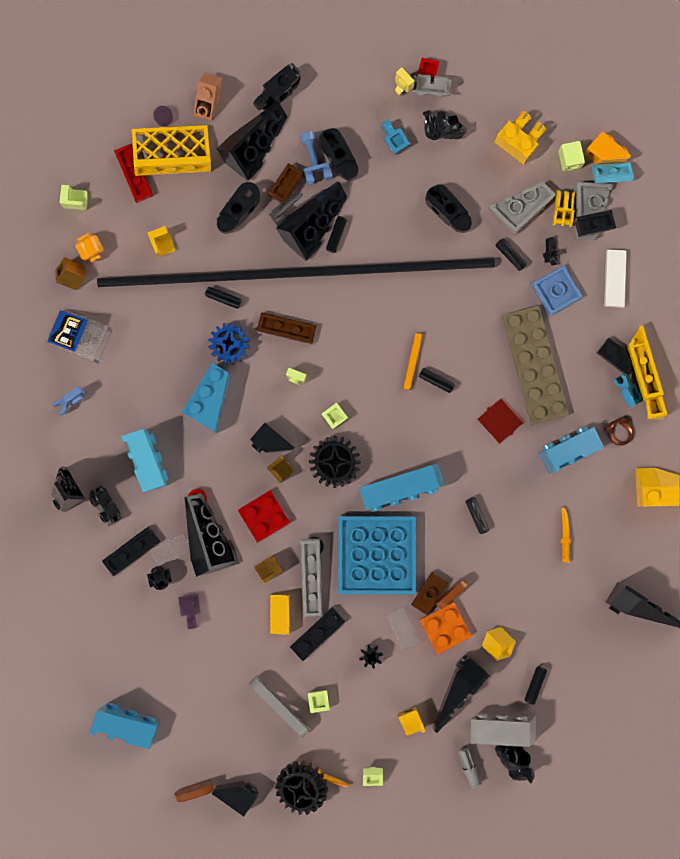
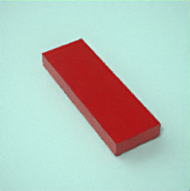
(138, 184)

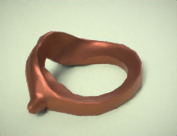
(625, 423)

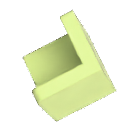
(571, 156)
(73, 198)

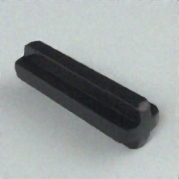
(336, 234)
(511, 254)
(223, 297)
(437, 380)
(477, 515)
(535, 685)

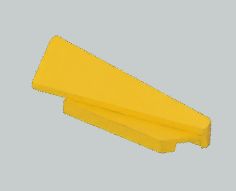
(647, 375)

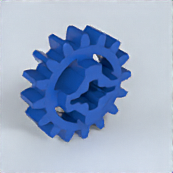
(237, 345)

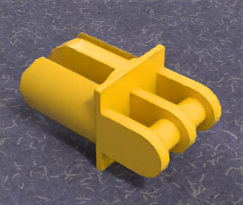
(564, 210)

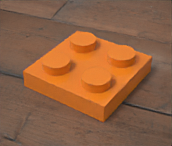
(445, 628)

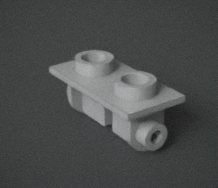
(439, 87)

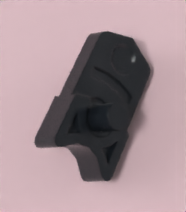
(551, 254)

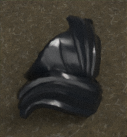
(443, 126)
(516, 761)

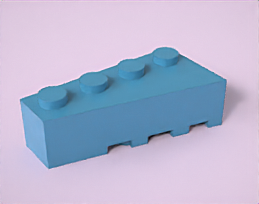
(401, 487)

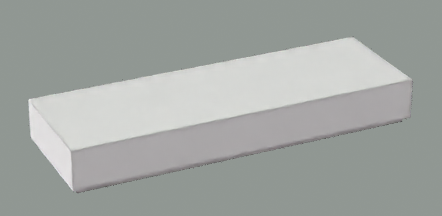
(615, 278)

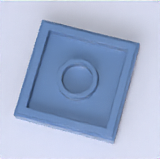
(556, 290)

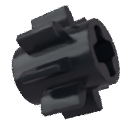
(159, 578)
(372, 661)

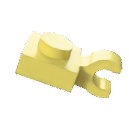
(403, 82)

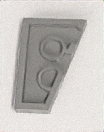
(590, 199)
(521, 208)

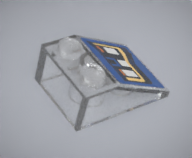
(79, 335)

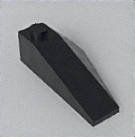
(250, 143)
(308, 224)
(66, 491)
(207, 543)
(632, 603)
(465, 680)

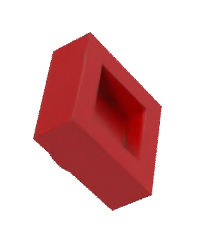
(428, 67)

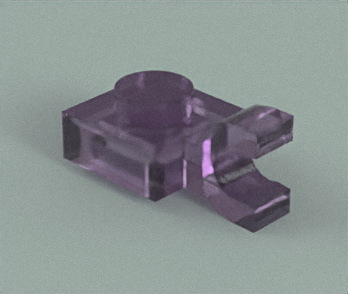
(189, 607)

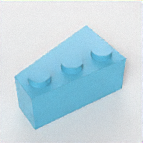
(146, 460)

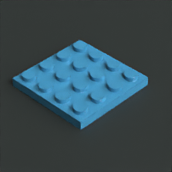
(376, 555)

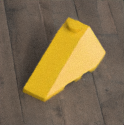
(657, 487)

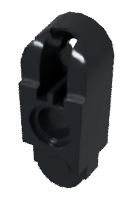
(279, 87)
(345, 166)
(459, 220)
(229, 221)

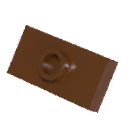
(286, 184)
(429, 593)

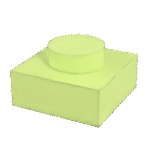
(296, 376)
(334, 416)
(318, 701)
(372, 776)

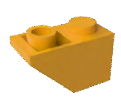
(606, 150)

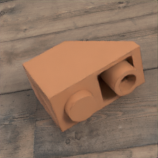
(207, 96)

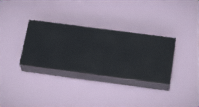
(131, 551)

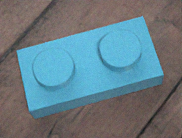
(612, 172)

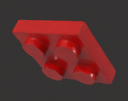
(263, 516)

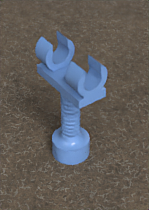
(308, 139)

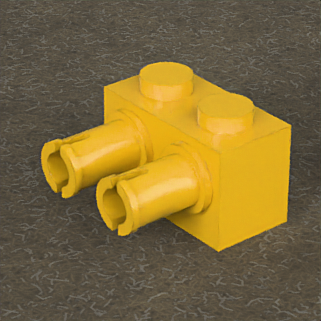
(517, 142)

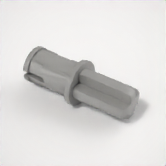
(469, 768)

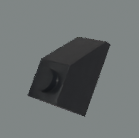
(270, 441)
(237, 795)

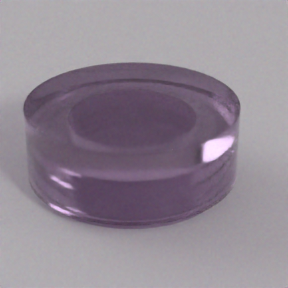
(163, 115)

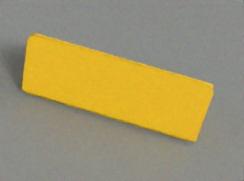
(280, 614)

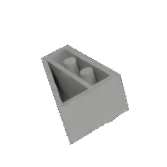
(503, 730)

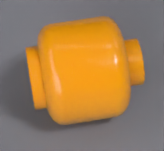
(89, 247)

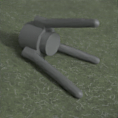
(279, 213)

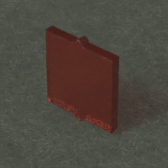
(500, 421)

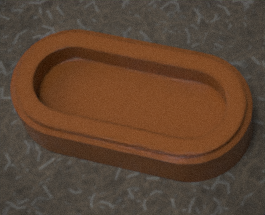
(451, 593)
(194, 791)

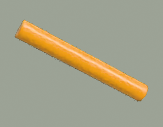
(412, 361)

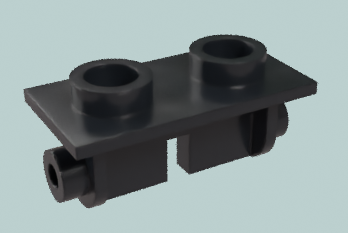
(100, 500)

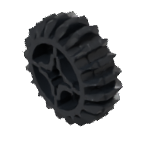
(334, 445)
(289, 787)

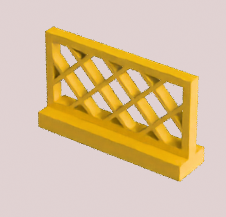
(171, 165)

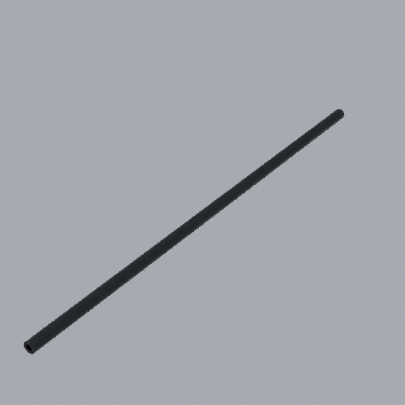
(296, 272)

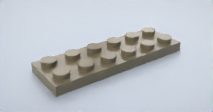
(535, 365)

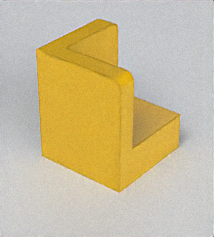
(161, 241)
(498, 643)
(411, 721)

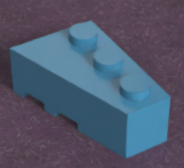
(208, 398)
(570, 449)
(125, 725)

